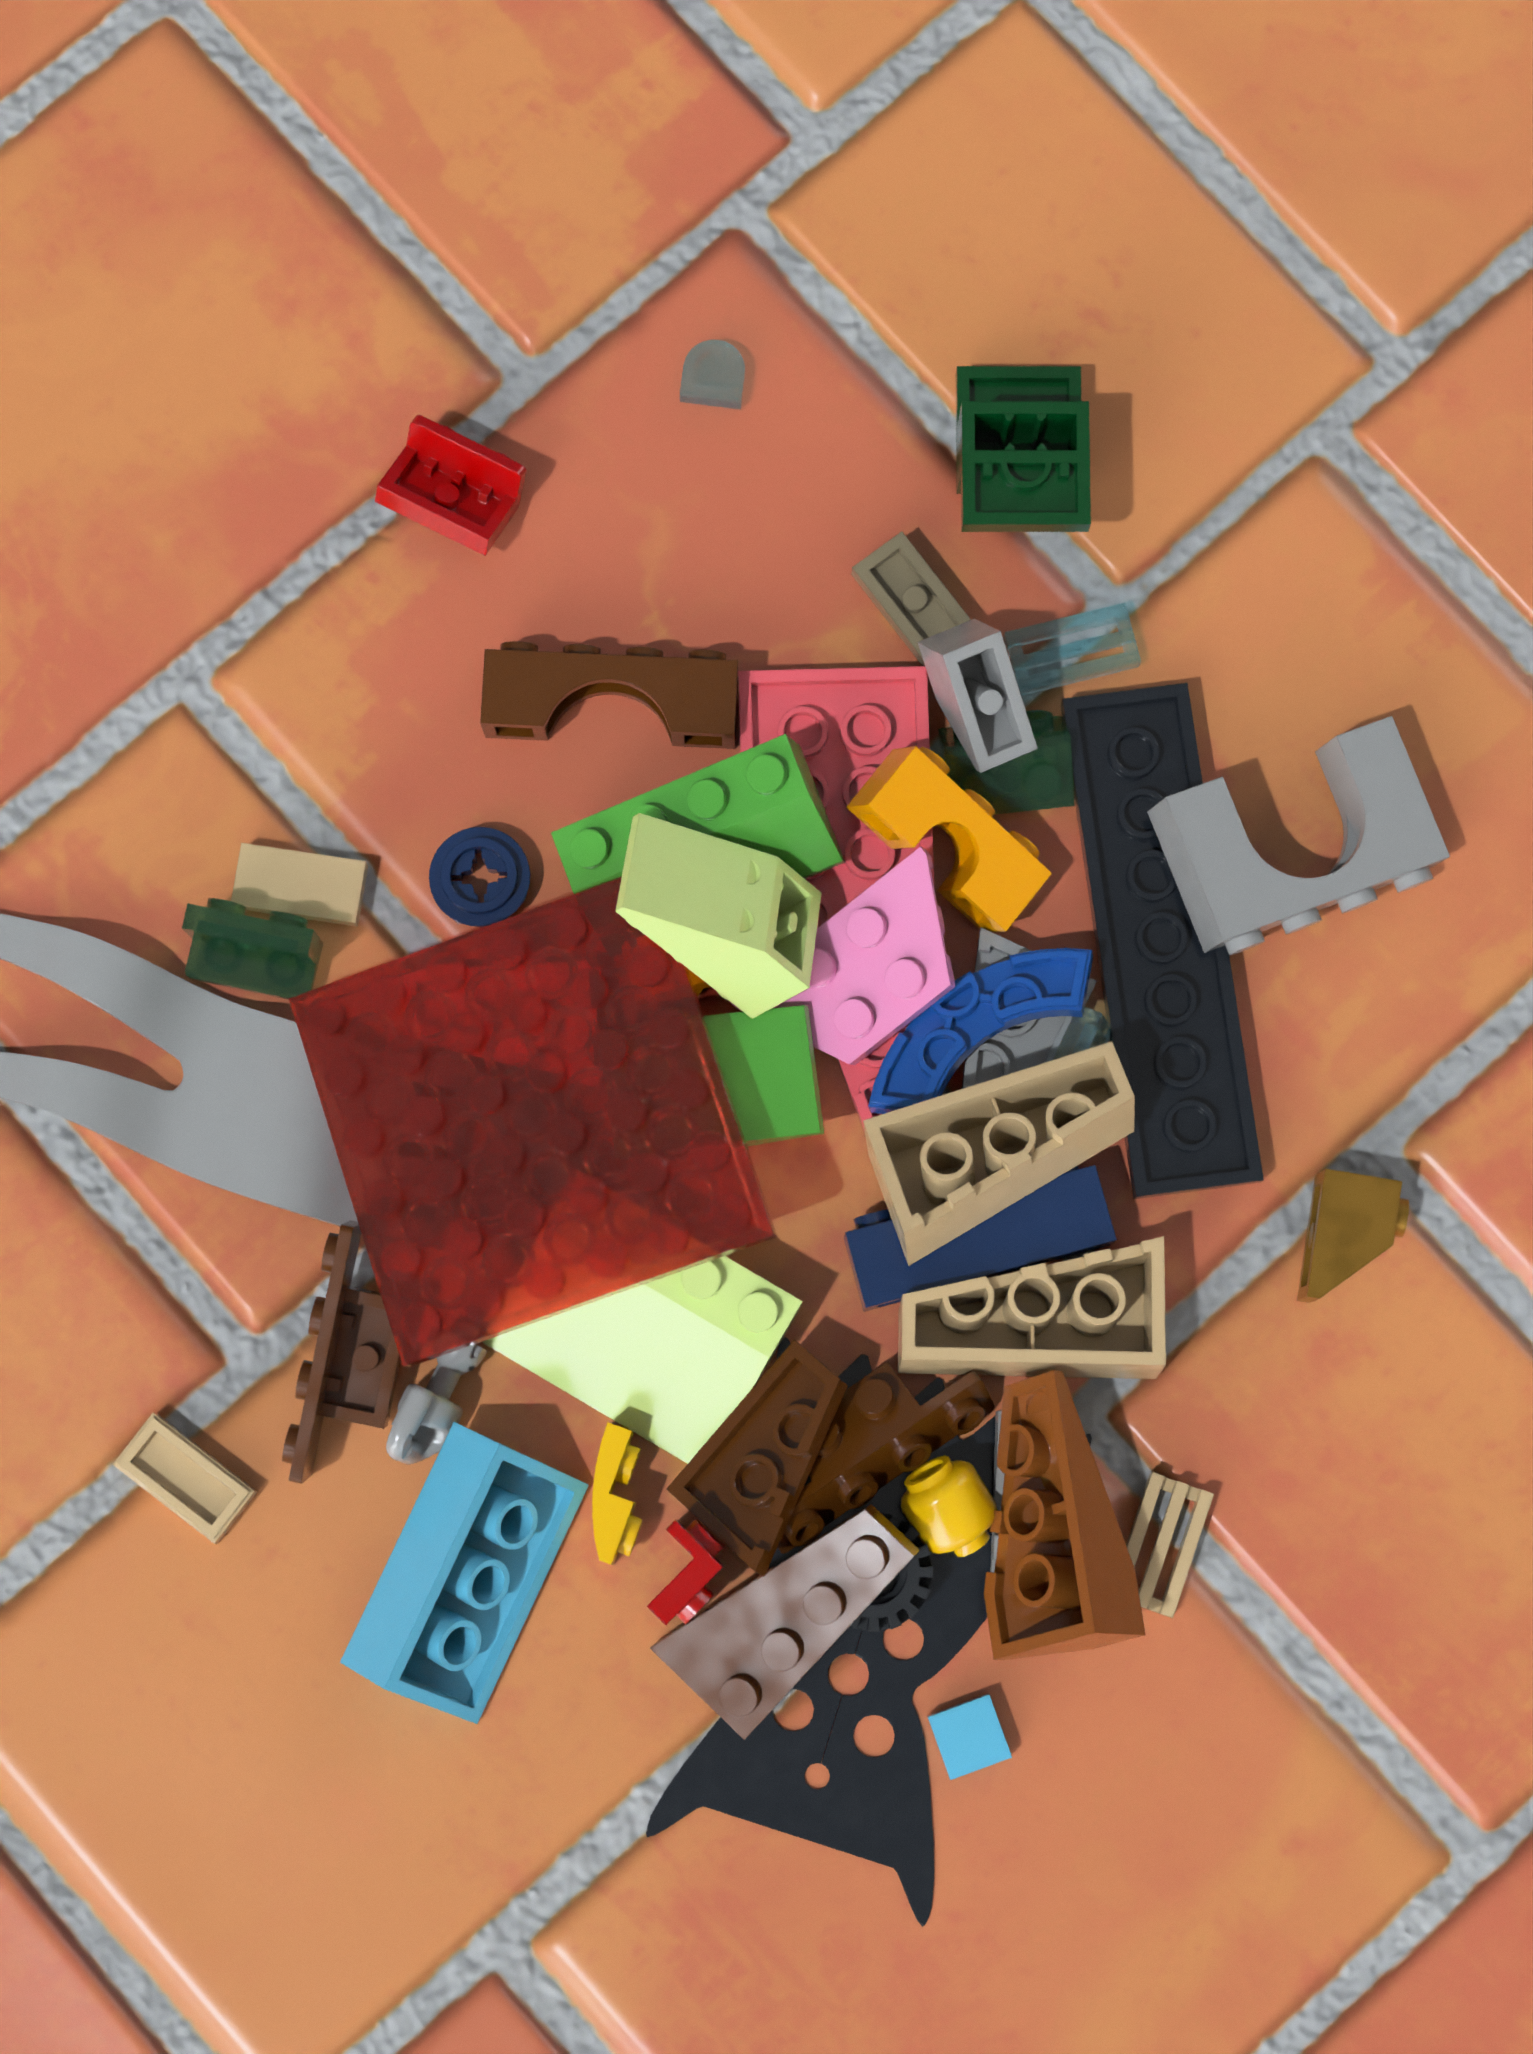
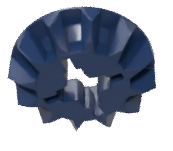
(457, 859)

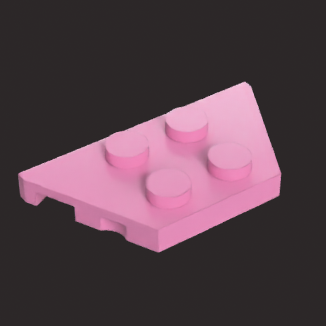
(877, 963)

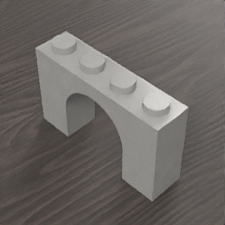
(1239, 895)

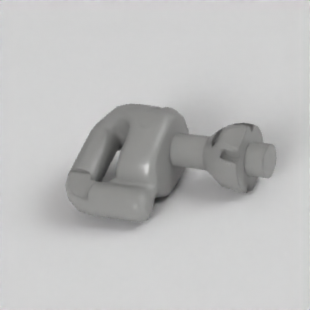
(427, 1413)

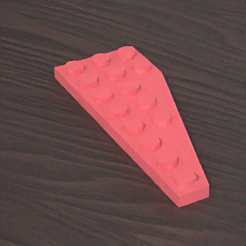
(846, 730)

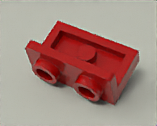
(453, 485)
(688, 1590)

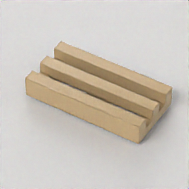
(1179, 1492)

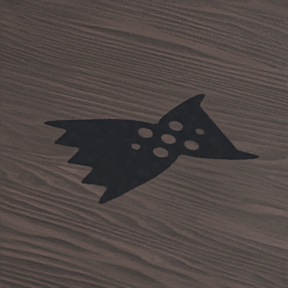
(871, 1803)

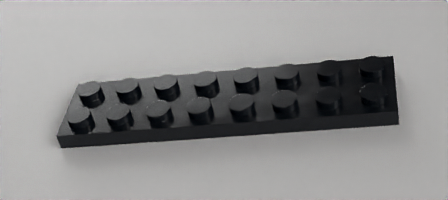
(1162, 995)

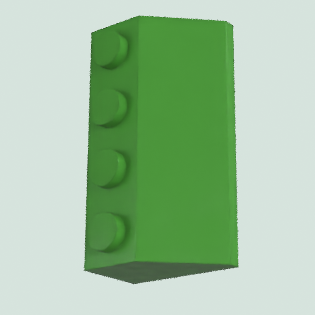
(750, 799)

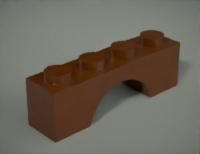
(532, 689)

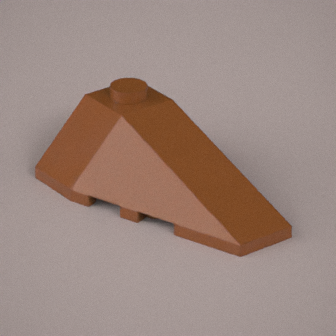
(1060, 1553)

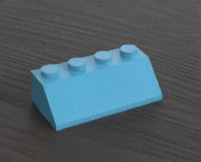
(464, 1574)

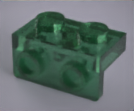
(1025, 783)
(250, 952)

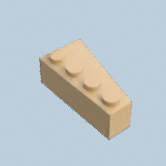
(994, 1143)
(1070, 1316)

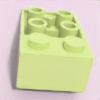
(721, 911)

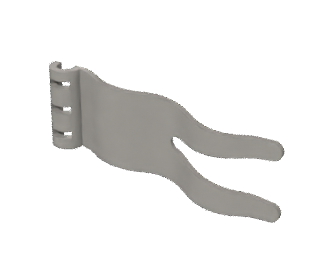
(246, 1094)

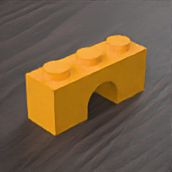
(992, 868)

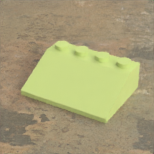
(665, 1353)

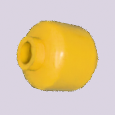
(948, 1506)

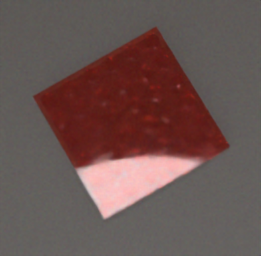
(528, 1122)

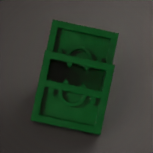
(1022, 449)

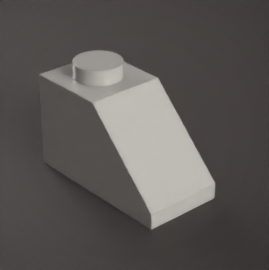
(978, 693)

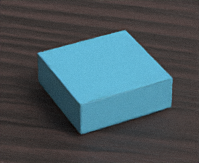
(969, 1736)

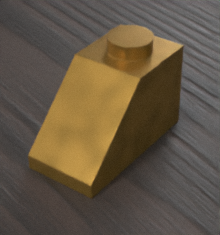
(1348, 1227)

